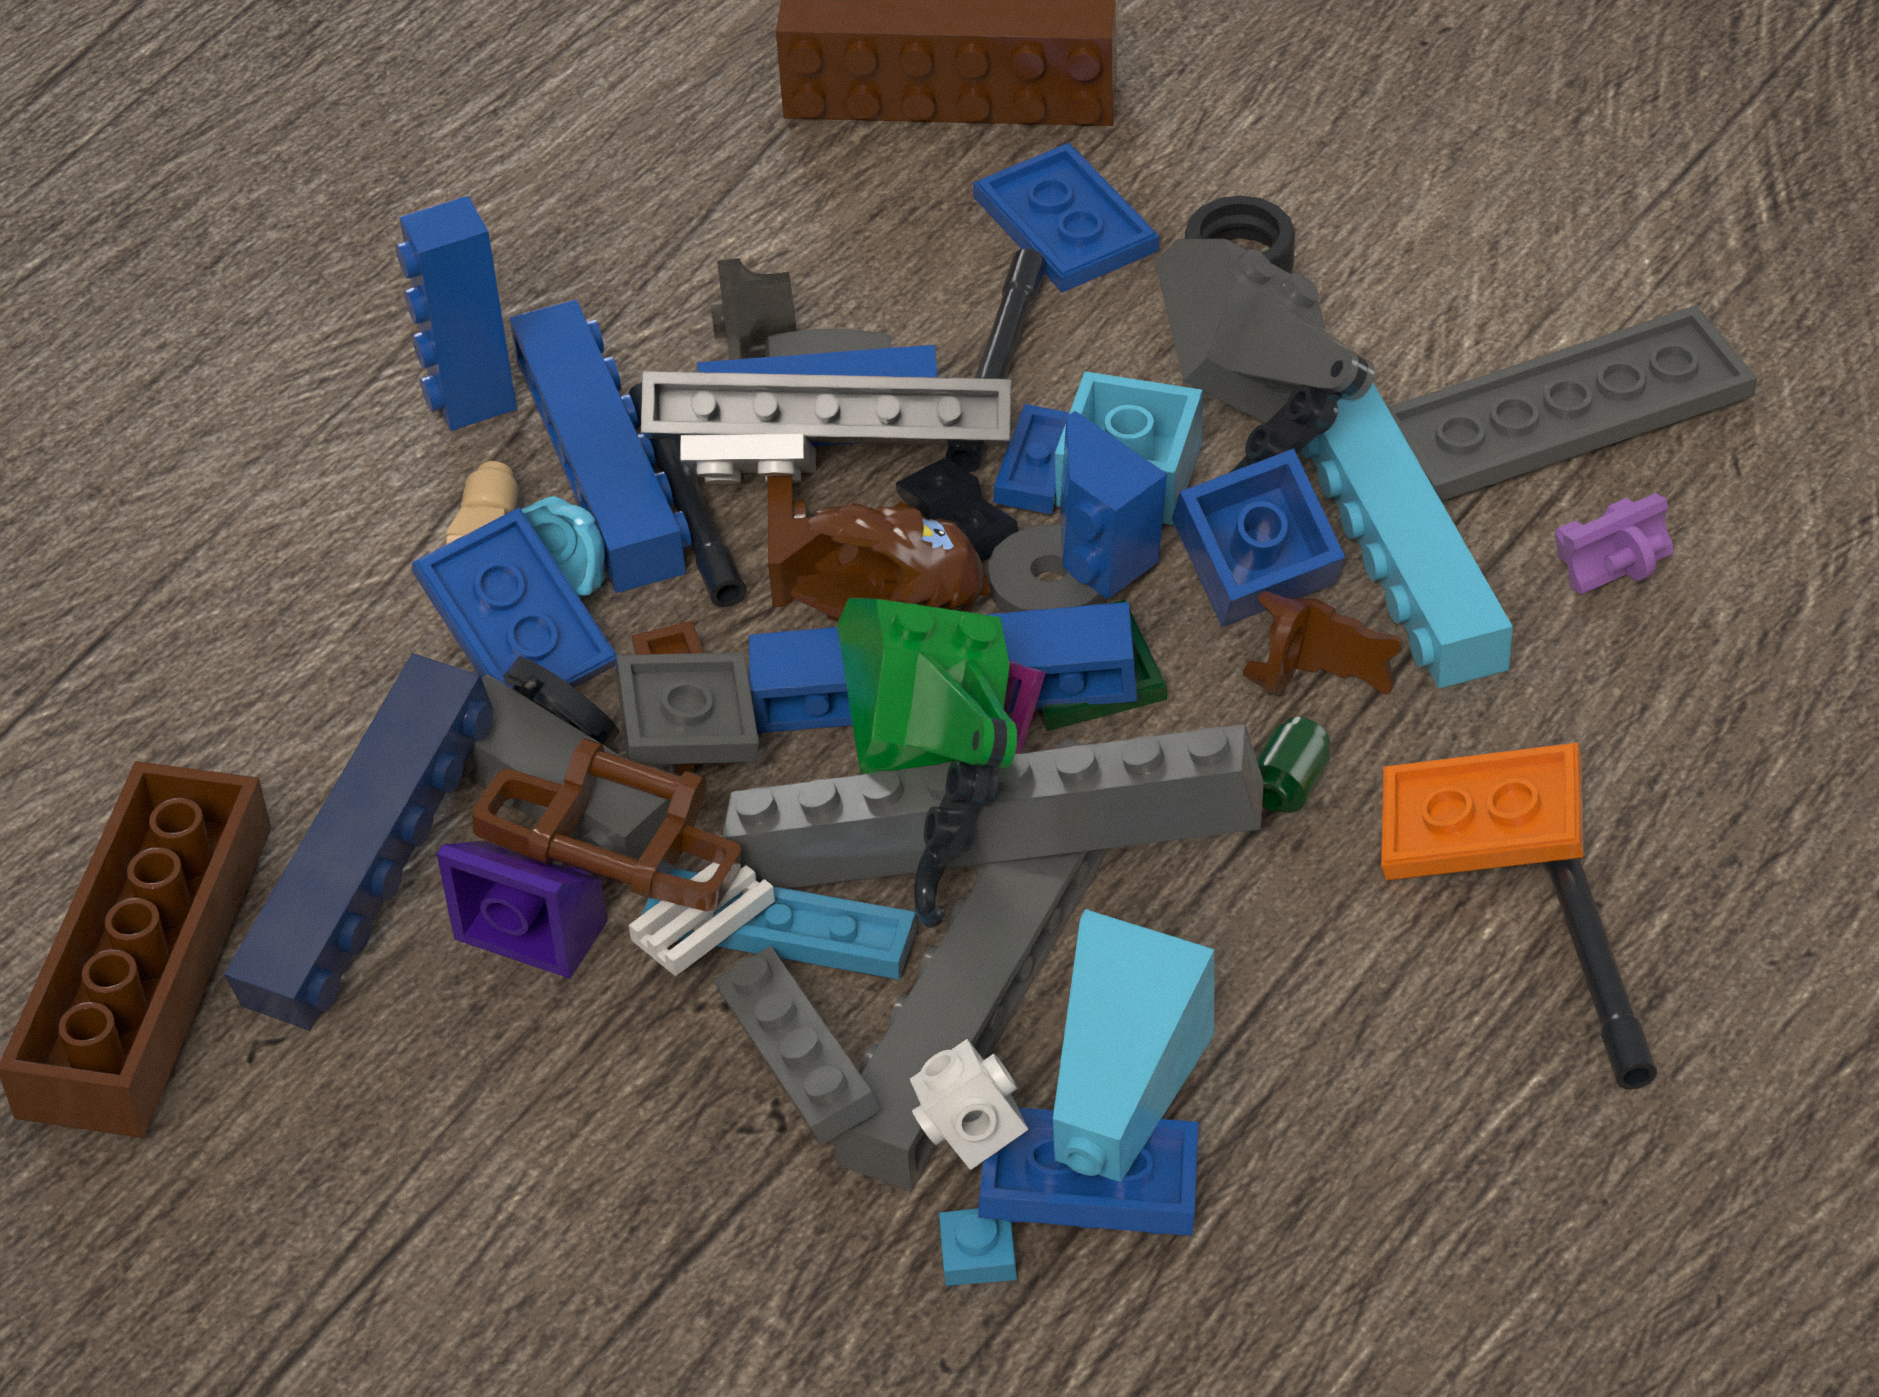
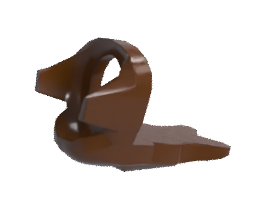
(1314, 638)

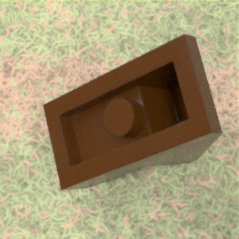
(791, 545)

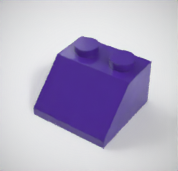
(521, 905)

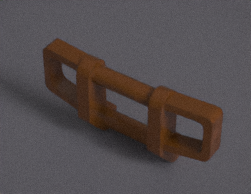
(568, 803)

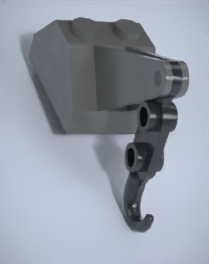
(1257, 343)

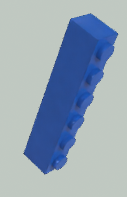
(599, 446)
(1083, 649)

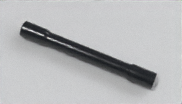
(1017, 297)
(712, 556)
(1620, 1029)

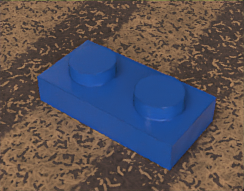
(1029, 463)

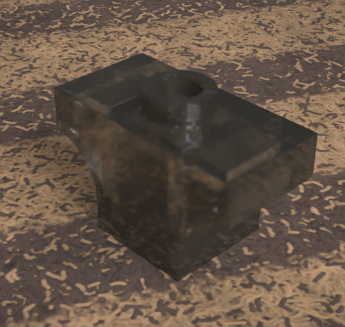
(751, 308)

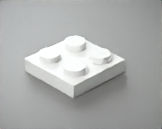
(726, 457)

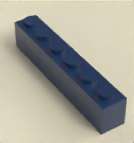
(360, 842)

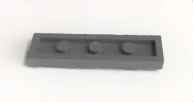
(797, 1045)

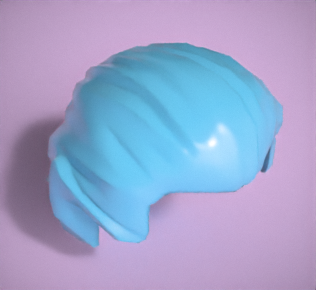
(571, 540)

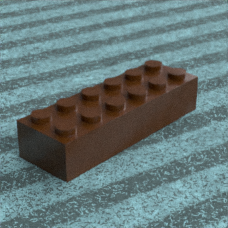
(949, 61)
(136, 950)

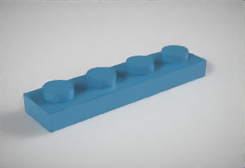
(824, 931)

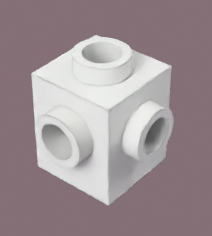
(967, 1103)

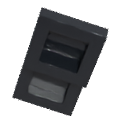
(955, 495)

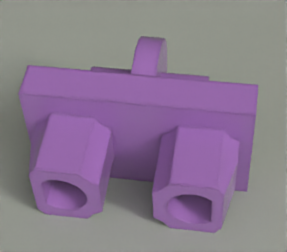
(1618, 544)

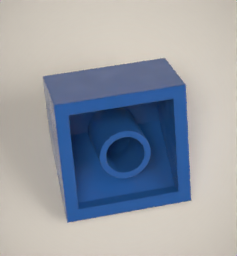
(1108, 508)

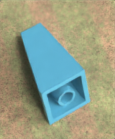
(1129, 1040)

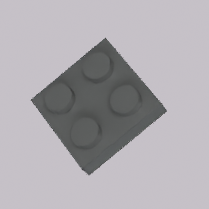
(686, 708)

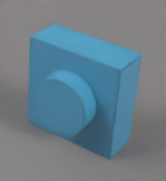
(976, 1248)

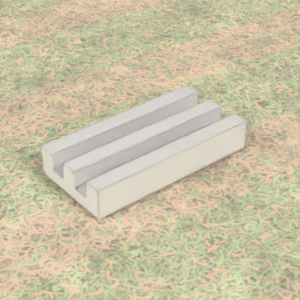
(670, 921)

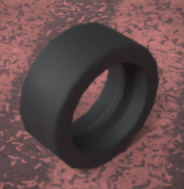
(1247, 219)

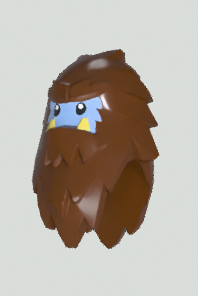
(896, 561)

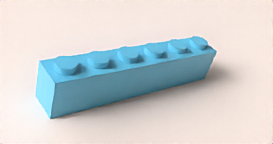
(1410, 544)

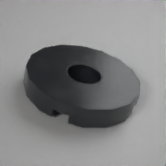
(560, 699)

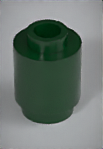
(1292, 763)

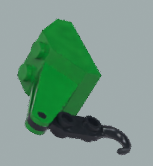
(925, 694)

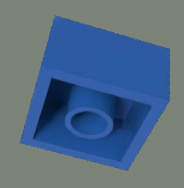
(1257, 535)

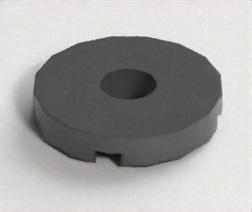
(1021, 559)

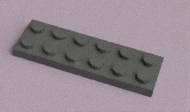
(1572, 401)

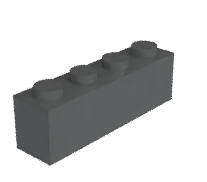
(542, 745)

